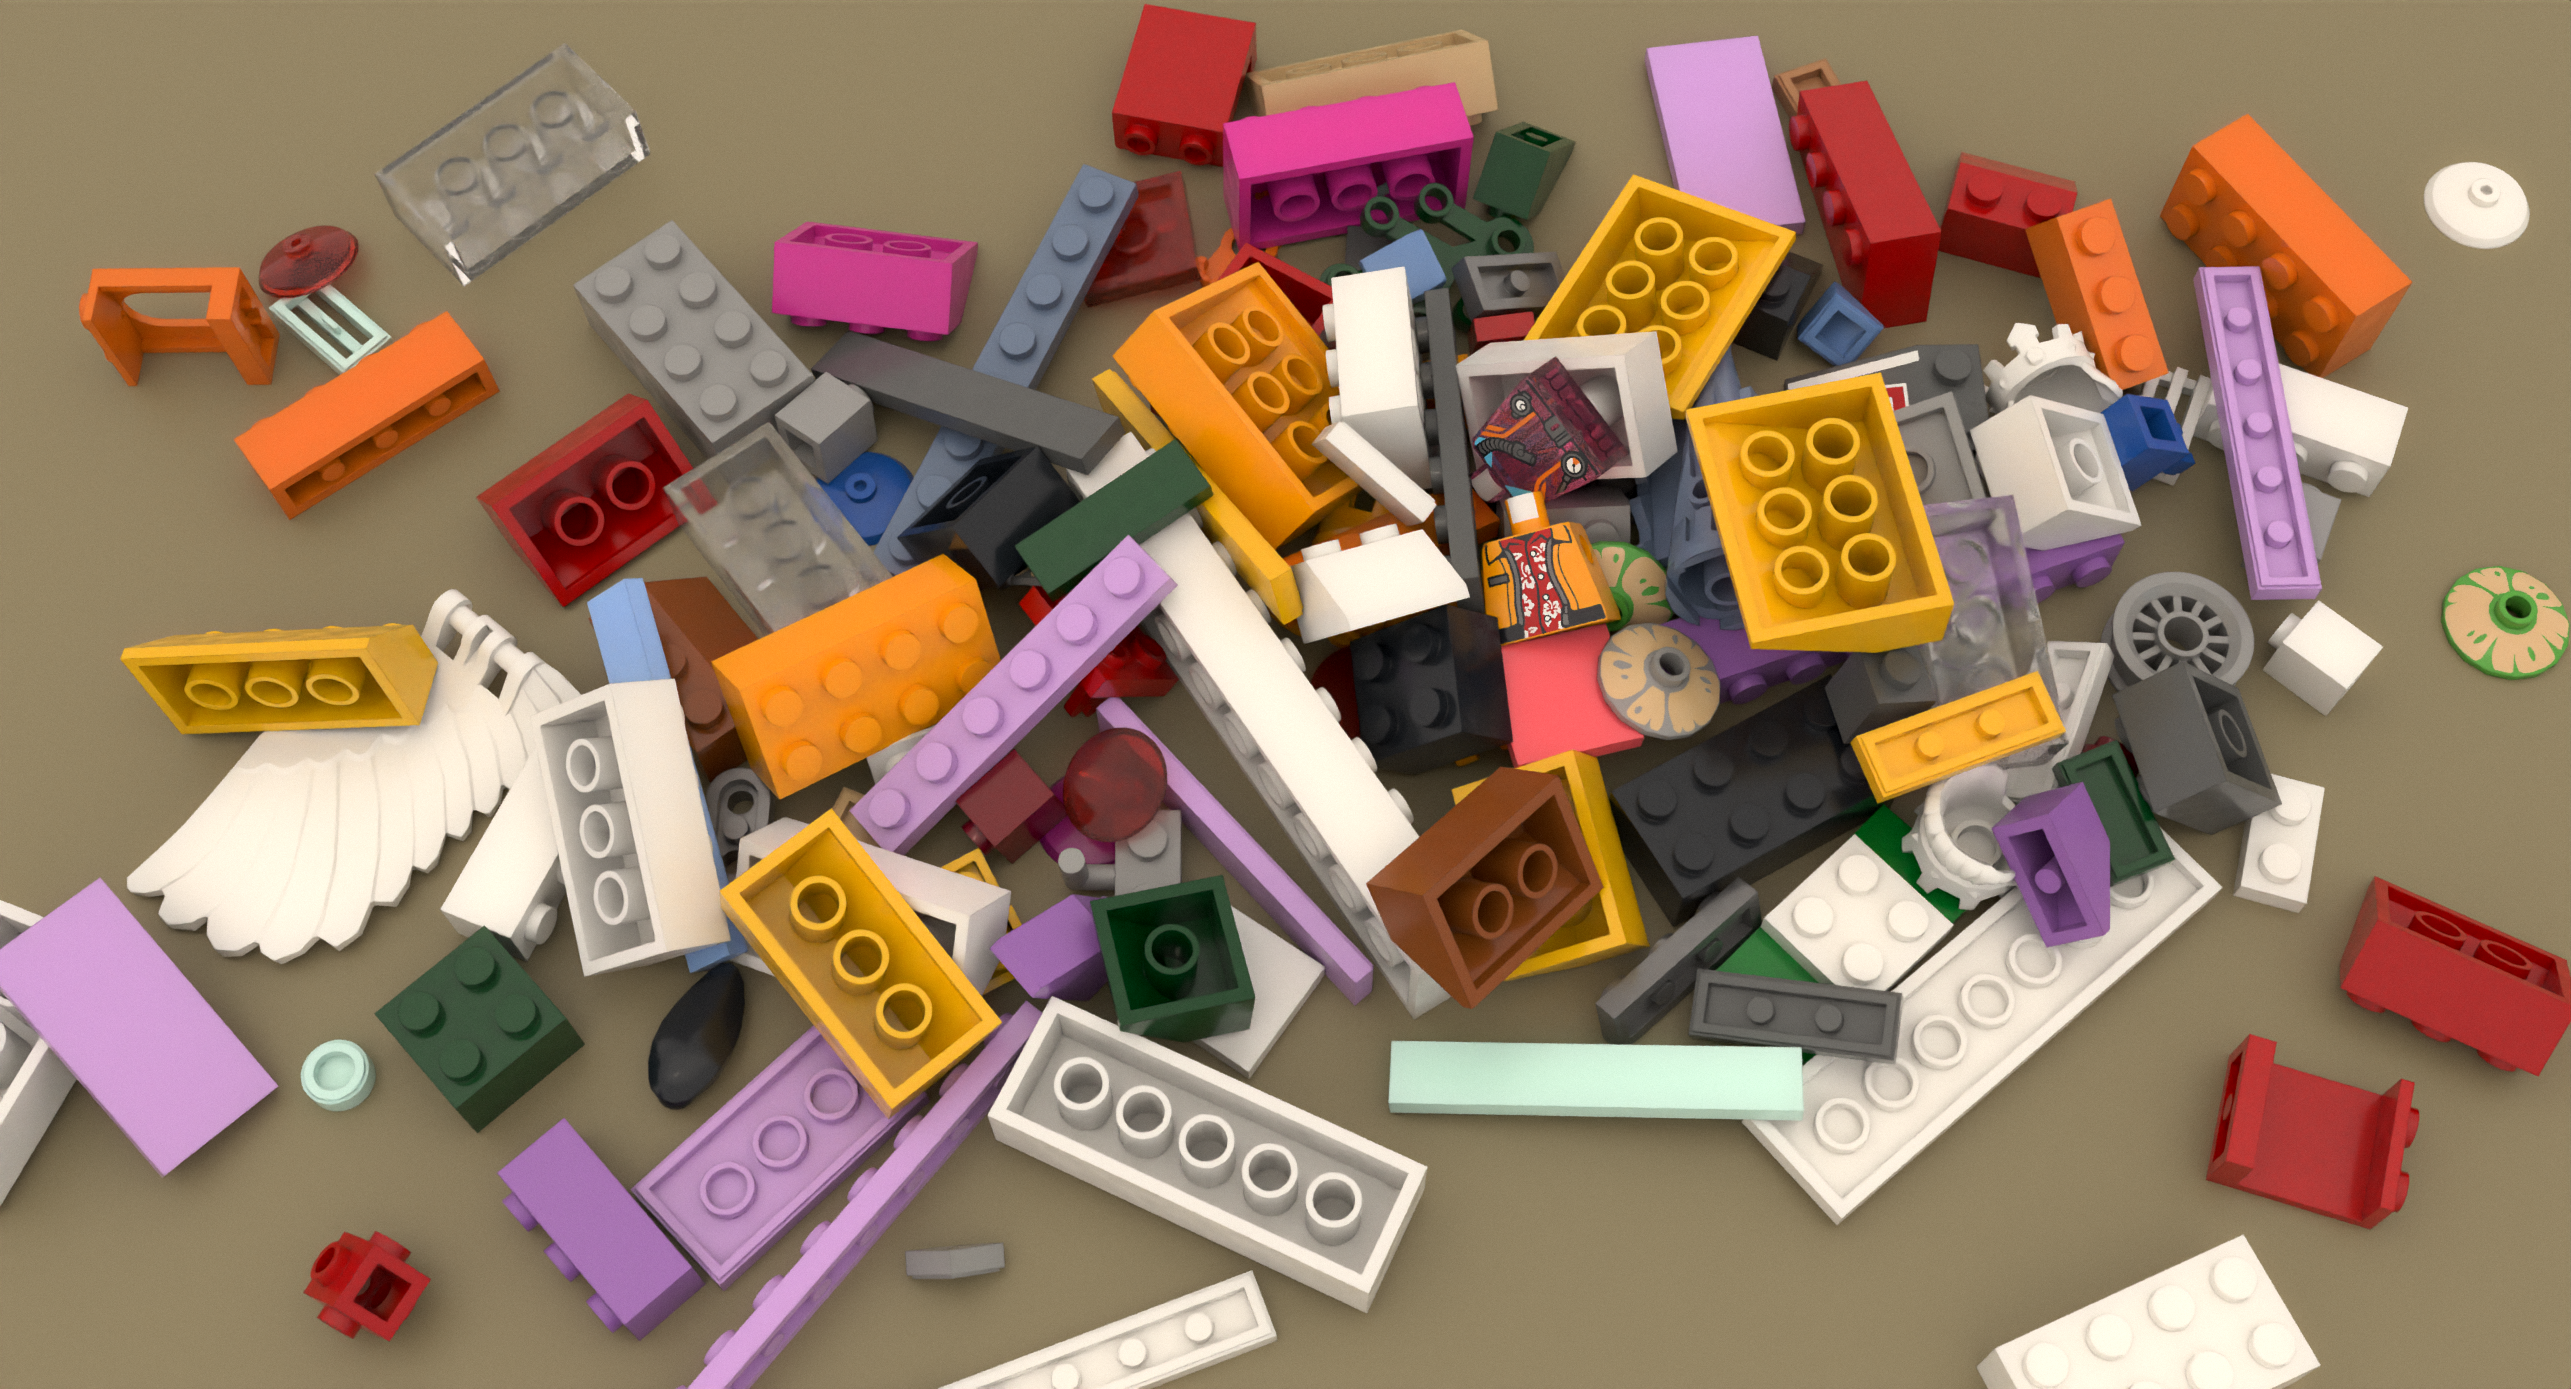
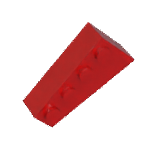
(1867, 202)

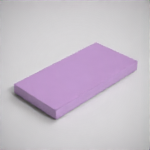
(1724, 128)
(130, 1027)
(768, 1158)

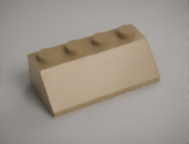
(1381, 71)

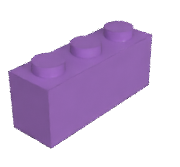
(598, 1232)

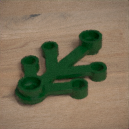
(1481, 234)

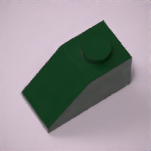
(1522, 170)

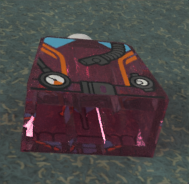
(1543, 439)

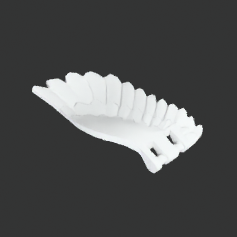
(340, 817)

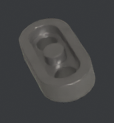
(721, 798)

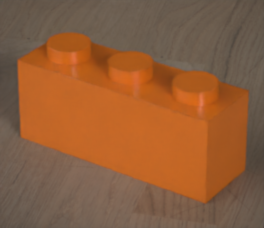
(2098, 291)

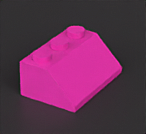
(872, 279)

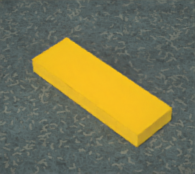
(1957, 737)

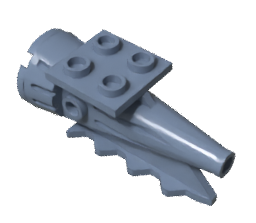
(1679, 523)

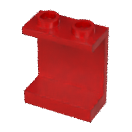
(2311, 1138)

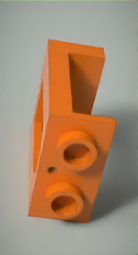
(232, 324)

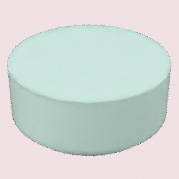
(338, 1075)

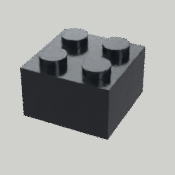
(990, 513)
(1431, 690)

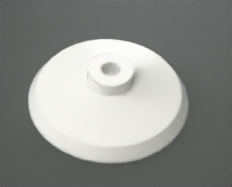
(2476, 205)

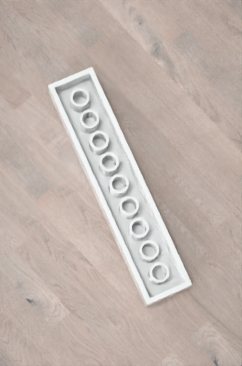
(1277, 727)

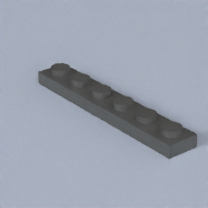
(1446, 428)

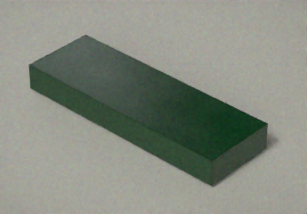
(1131, 505)

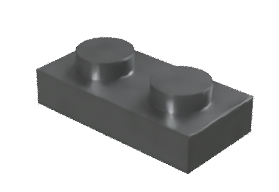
(1508, 283)

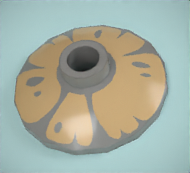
(1648, 696)

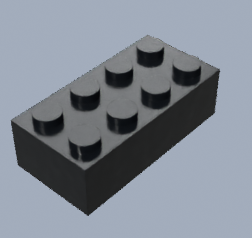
(1742, 803)

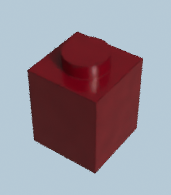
(1010, 808)

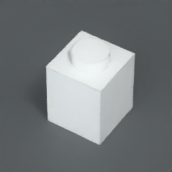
(2320, 656)

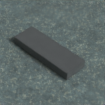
(1796, 1014)

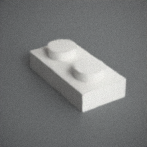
(2281, 848)

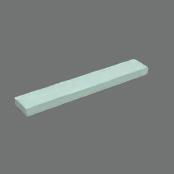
(1596, 1080)

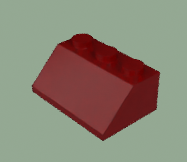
(590, 498)
(2456, 978)

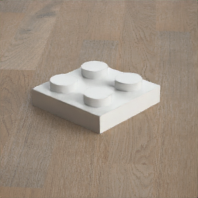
(1856, 921)

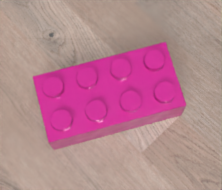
(1333, 157)

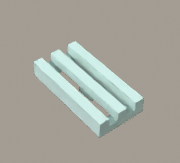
(378, 337)

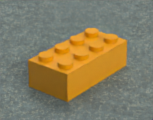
(858, 674)

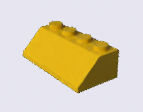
(287, 678)
(859, 962)

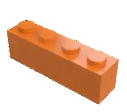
(367, 414)

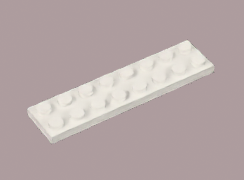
(1964, 1030)

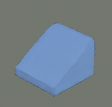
(1419, 261)
(1838, 326)

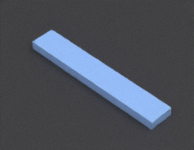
(632, 654)

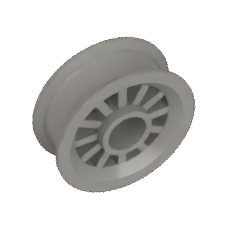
(2180, 609)

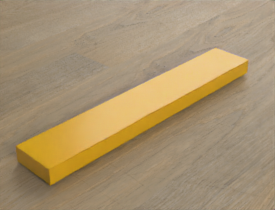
(1221, 519)

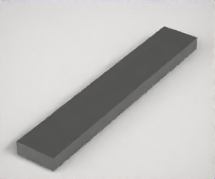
(973, 402)

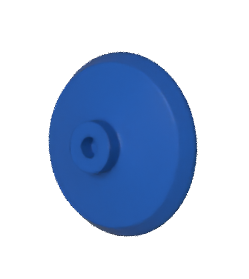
(869, 493)

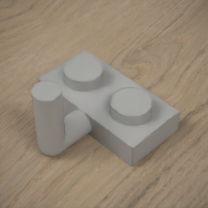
(1141, 862)

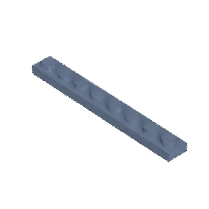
(1024, 335)

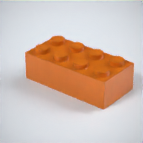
(2321, 274)

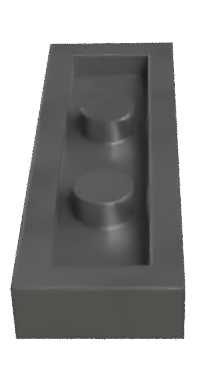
(1669, 972)

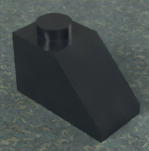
(1779, 306)

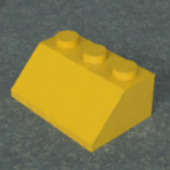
(1611, 919)

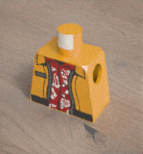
(1543, 576)

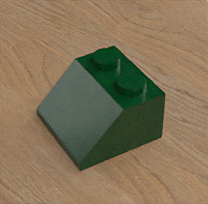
(1175, 961)

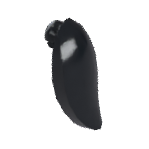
(697, 1038)

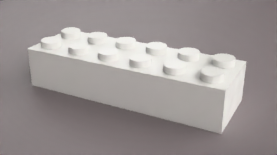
(1208, 1153)

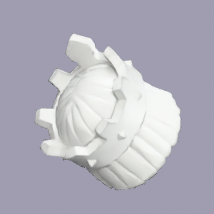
(2050, 370)
(1956, 838)

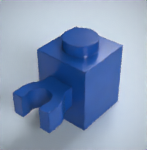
(2146, 439)

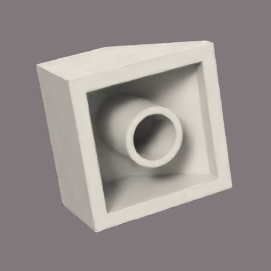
(2058, 470)
(1372, 582)

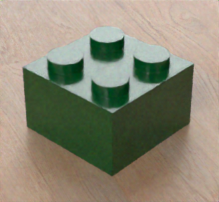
(480, 1028)

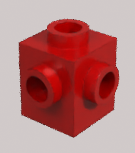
(365, 1285)

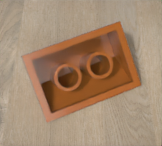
(694, 630)
(1488, 883)

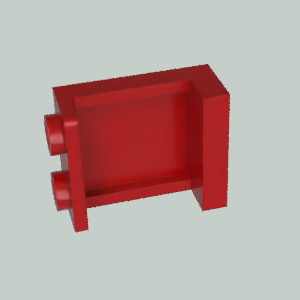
(1182, 84)

